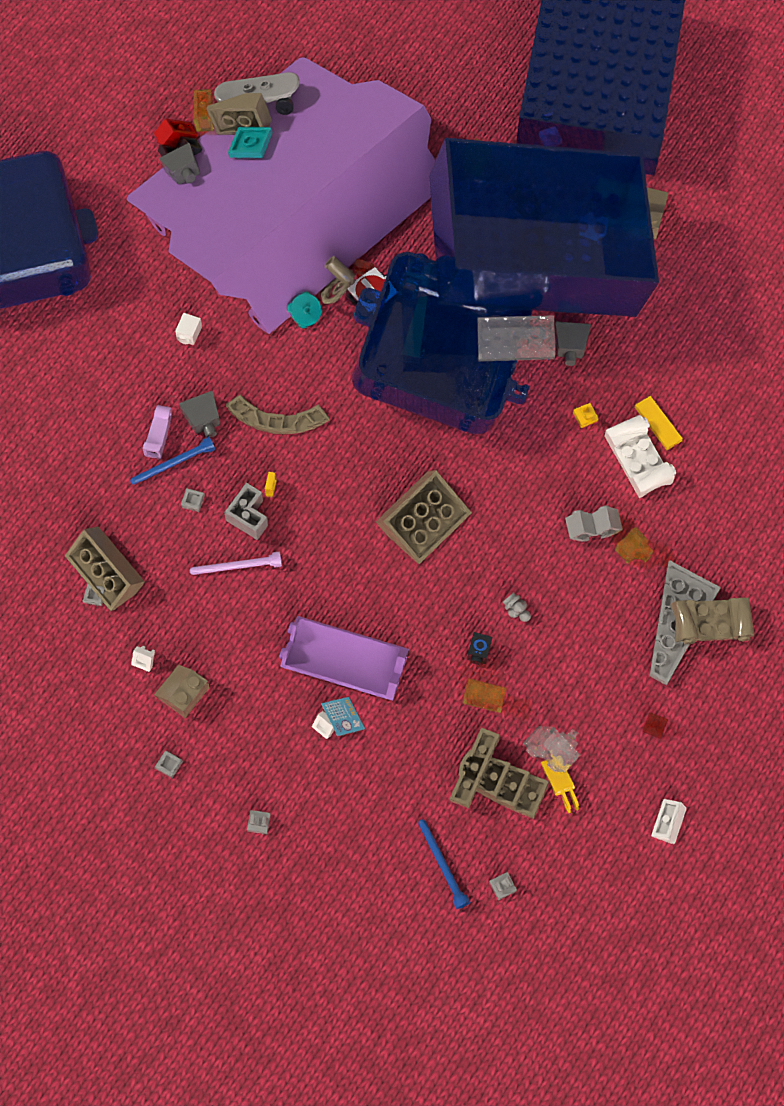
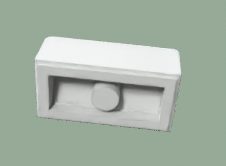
(669, 821)

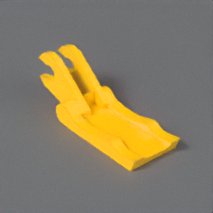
(561, 784)

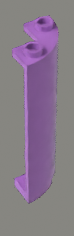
(344, 657)

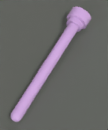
(272, 560)

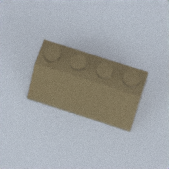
(104, 566)

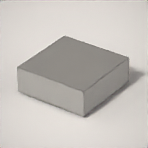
(192, 500)
(91, 597)
(168, 764)

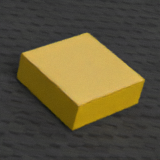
(270, 484)

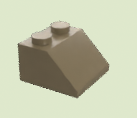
(182, 690)

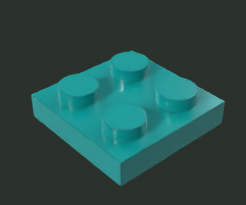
(250, 142)

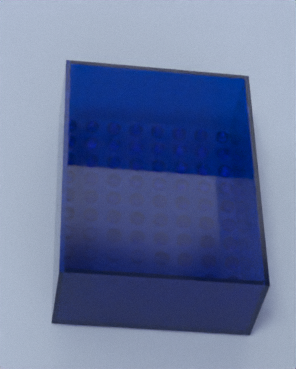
(601, 76)
(542, 228)

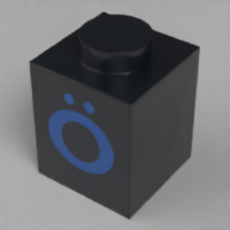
(479, 648)

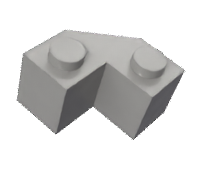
(602, 522)

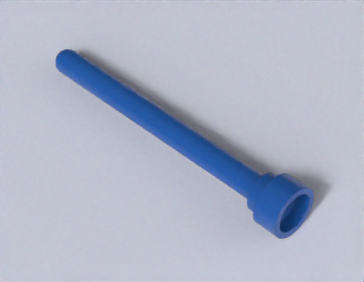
(205, 446)
(460, 899)

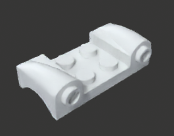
(639, 456)

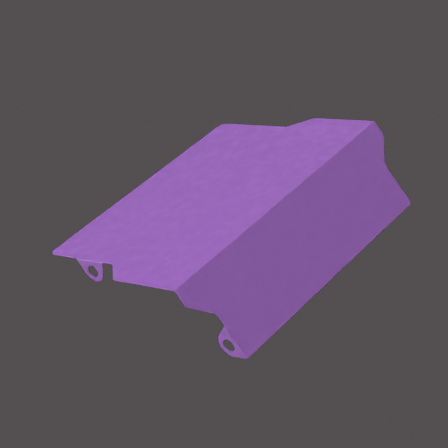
(327, 186)

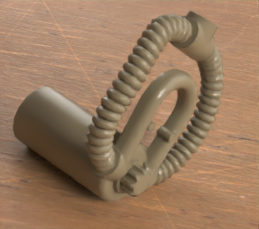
(343, 276)

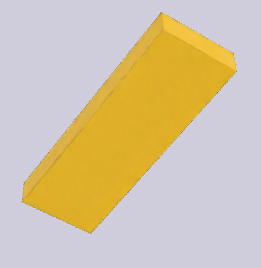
(658, 423)

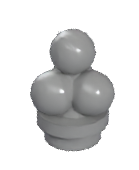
(517, 607)

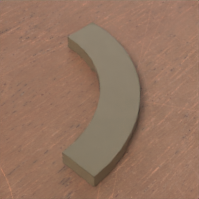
(276, 423)

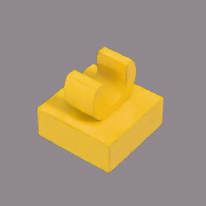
(585, 415)

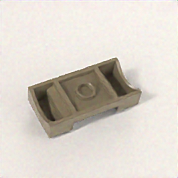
(713, 620)

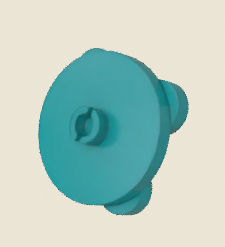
(305, 310)

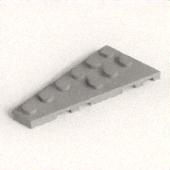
(678, 586)

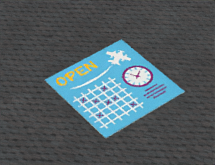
(343, 716)

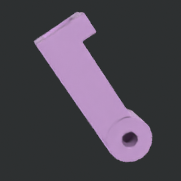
(158, 432)

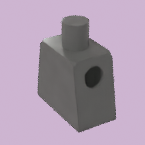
(181, 164)
(571, 340)
(201, 414)

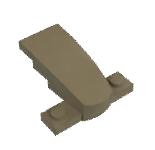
(497, 779)

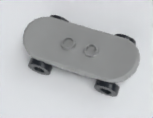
(272, 87)

